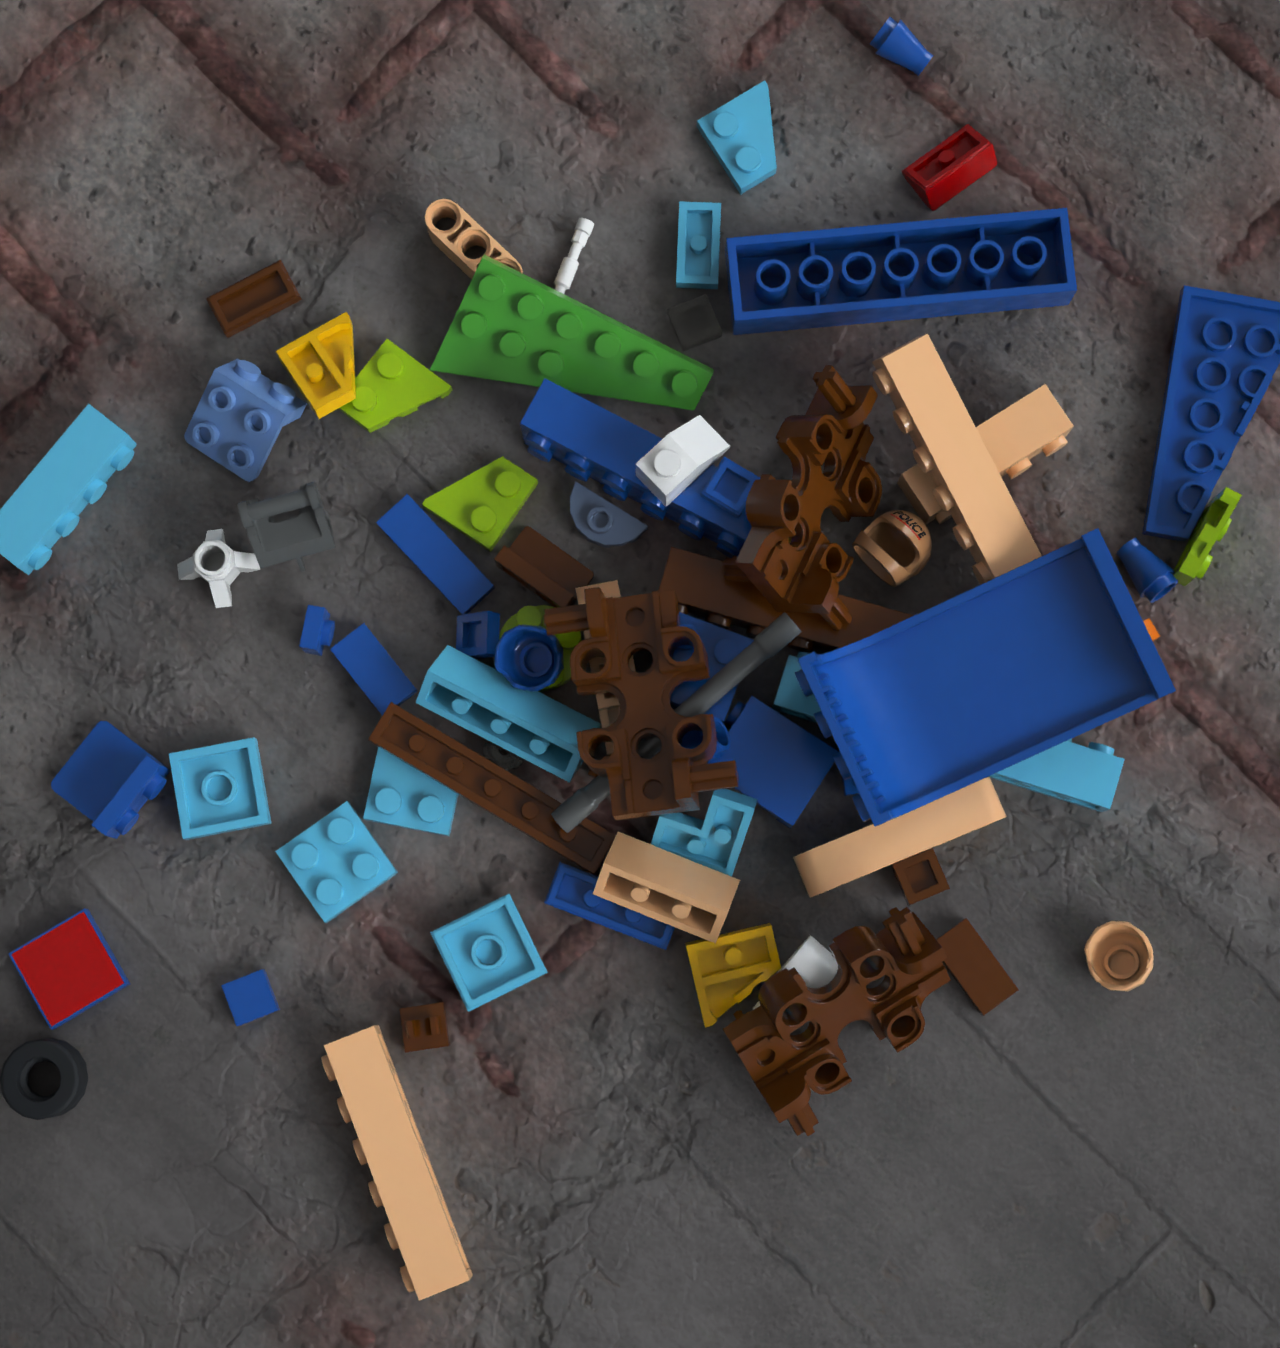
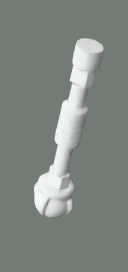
(569, 264)

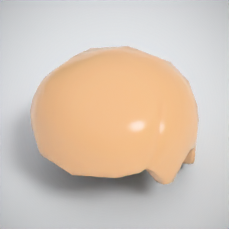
(1119, 956)

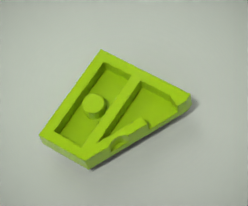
(1209, 529)

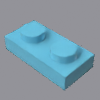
(698, 245)

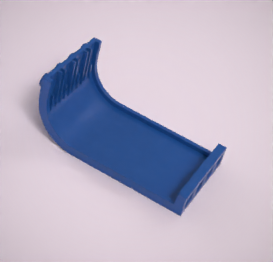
(985, 679)

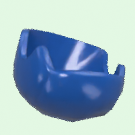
(529, 657)

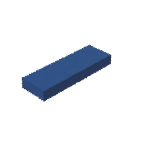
(435, 555)
(573, 893)

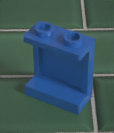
(775, 759)

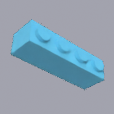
(61, 487)
(509, 717)

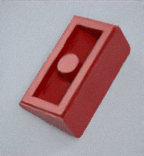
(951, 167)

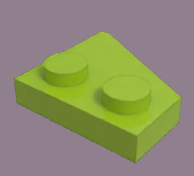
(391, 388)
(484, 501)

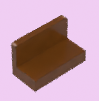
(543, 568)

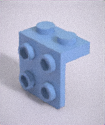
(241, 417)

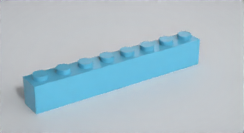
(1065, 771)

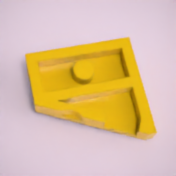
(323, 365)

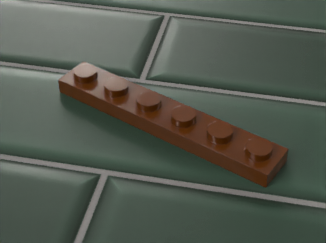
(488, 786)

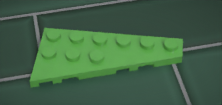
(530, 332)

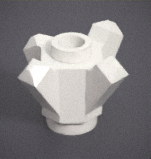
(217, 566)

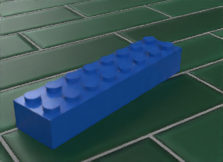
(900, 271)

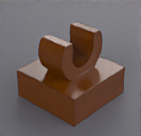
(424, 1027)

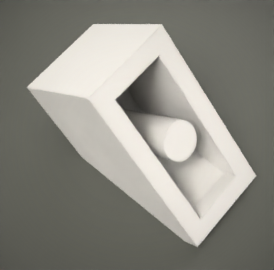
(680, 459)

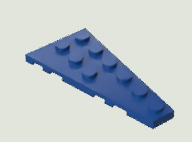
(1214, 382)

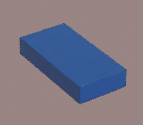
(373, 669)

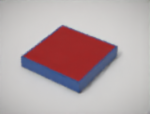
(69, 968)

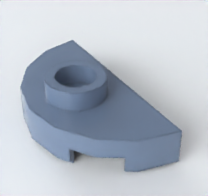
(601, 520)

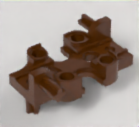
(807, 570)
(618, 631)
(789, 1064)

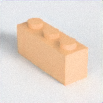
(666, 887)

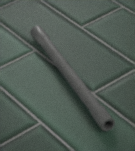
(764, 646)

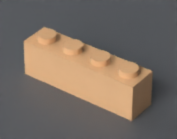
(1011, 439)

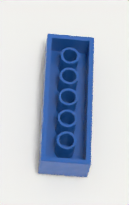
(607, 449)

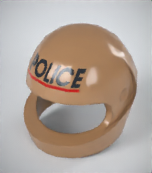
(894, 546)

